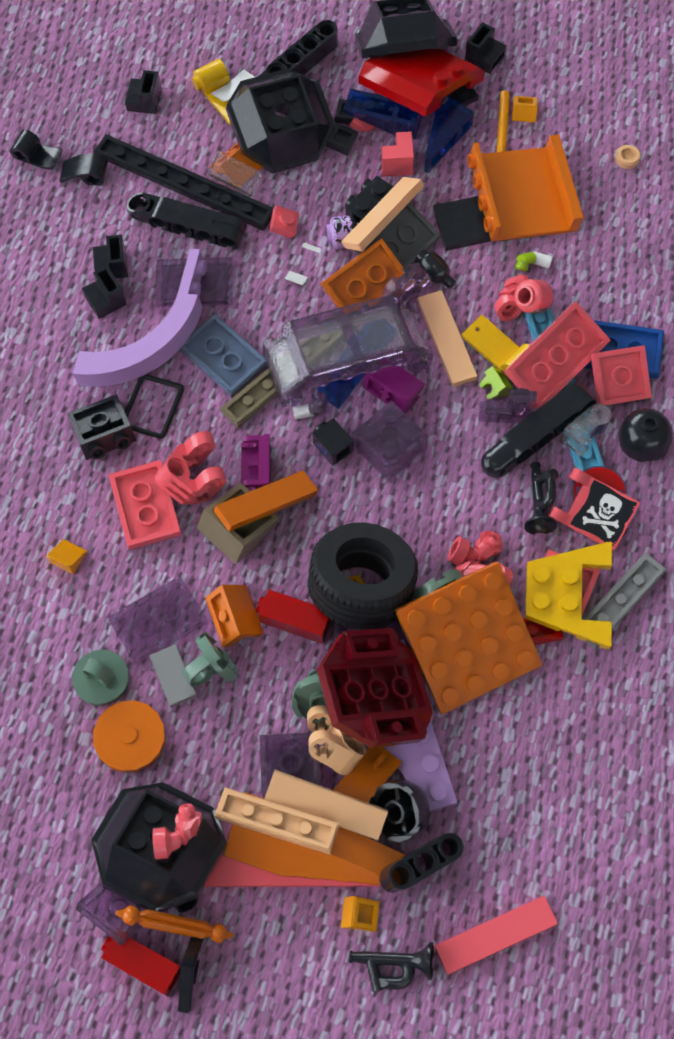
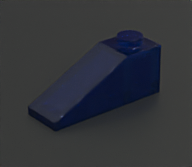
(382, 112)
(449, 126)

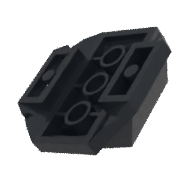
(403, 27)
(276, 140)
(127, 854)

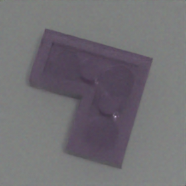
(518, 407)

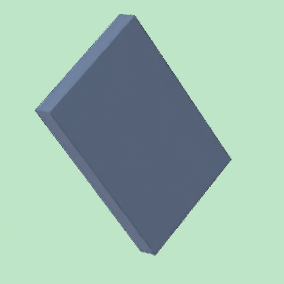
(223, 355)

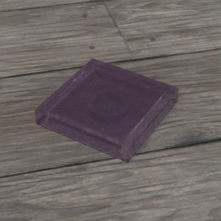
(100, 908)

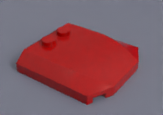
(419, 77)

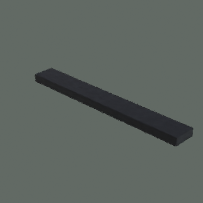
(185, 182)

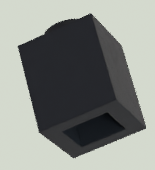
(332, 441)

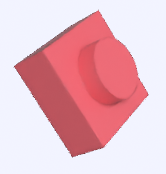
(284, 221)

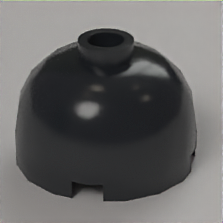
(645, 435)
(406, 808)

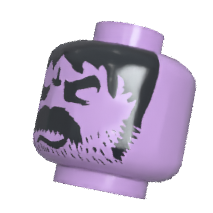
(339, 229)

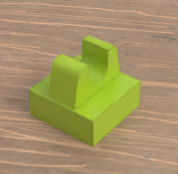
(498, 381)

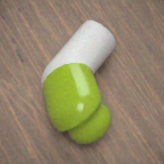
(532, 257)

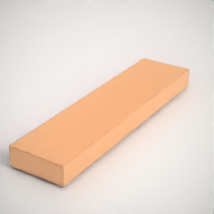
(382, 214)
(447, 338)
(327, 804)
(277, 820)

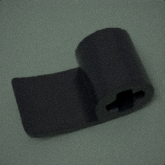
(29, 150)
(88, 167)

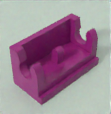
(394, 385)
(256, 461)

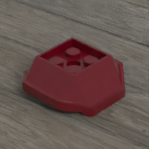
(375, 689)

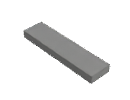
(627, 592)

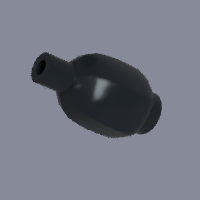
(435, 267)

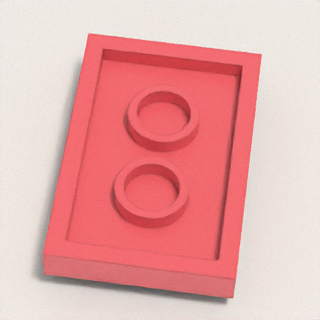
(143, 506)

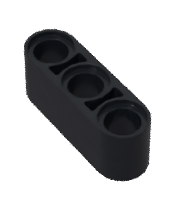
(434, 859)

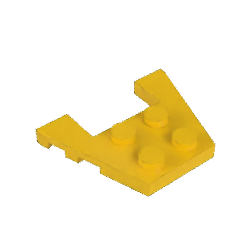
(555, 592)

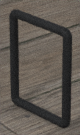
(162, 381)

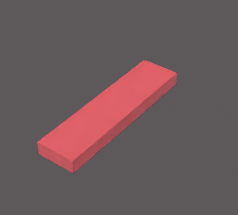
(495, 935)

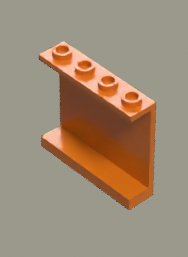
(525, 191)

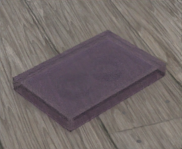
(215, 284)
(157, 620)

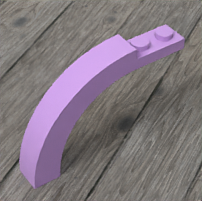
(155, 348)

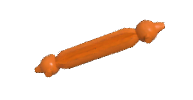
(174, 924)

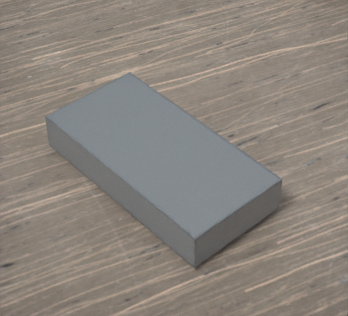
(170, 674)

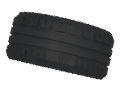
(365, 547)

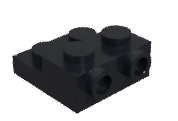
(371, 194)
(102, 427)

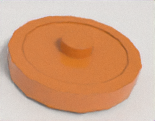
(129, 736)

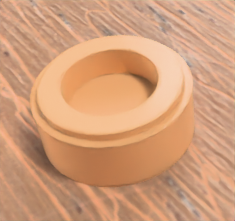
(627, 156)

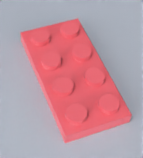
(557, 354)

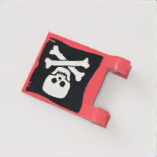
(597, 510)

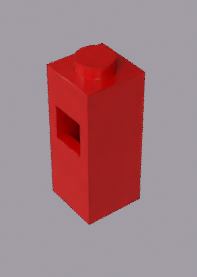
(293, 616)
(142, 964)

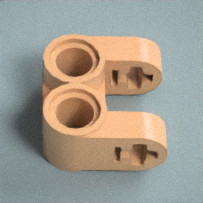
(342, 750)

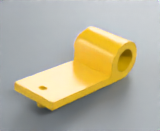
(209, 79)
(492, 343)

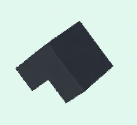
(484, 49)
(144, 93)
(112, 255)
(105, 293)

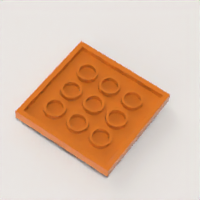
(468, 637)

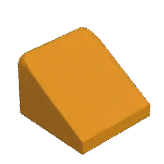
(524, 108)
(66, 556)
(360, 914)

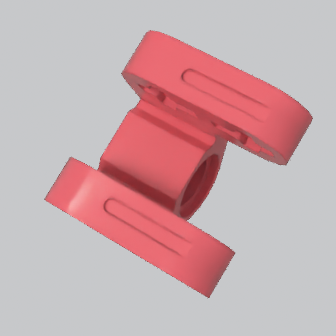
(175, 473)

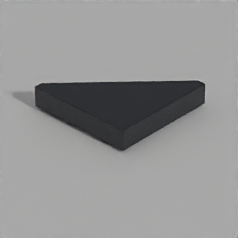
(189, 974)

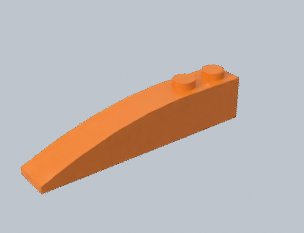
(351, 859)

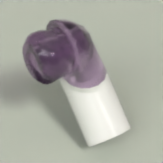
(311, 410)

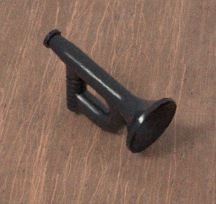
(540, 521)
(407, 961)

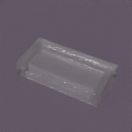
(235, 174)

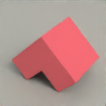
(399, 158)

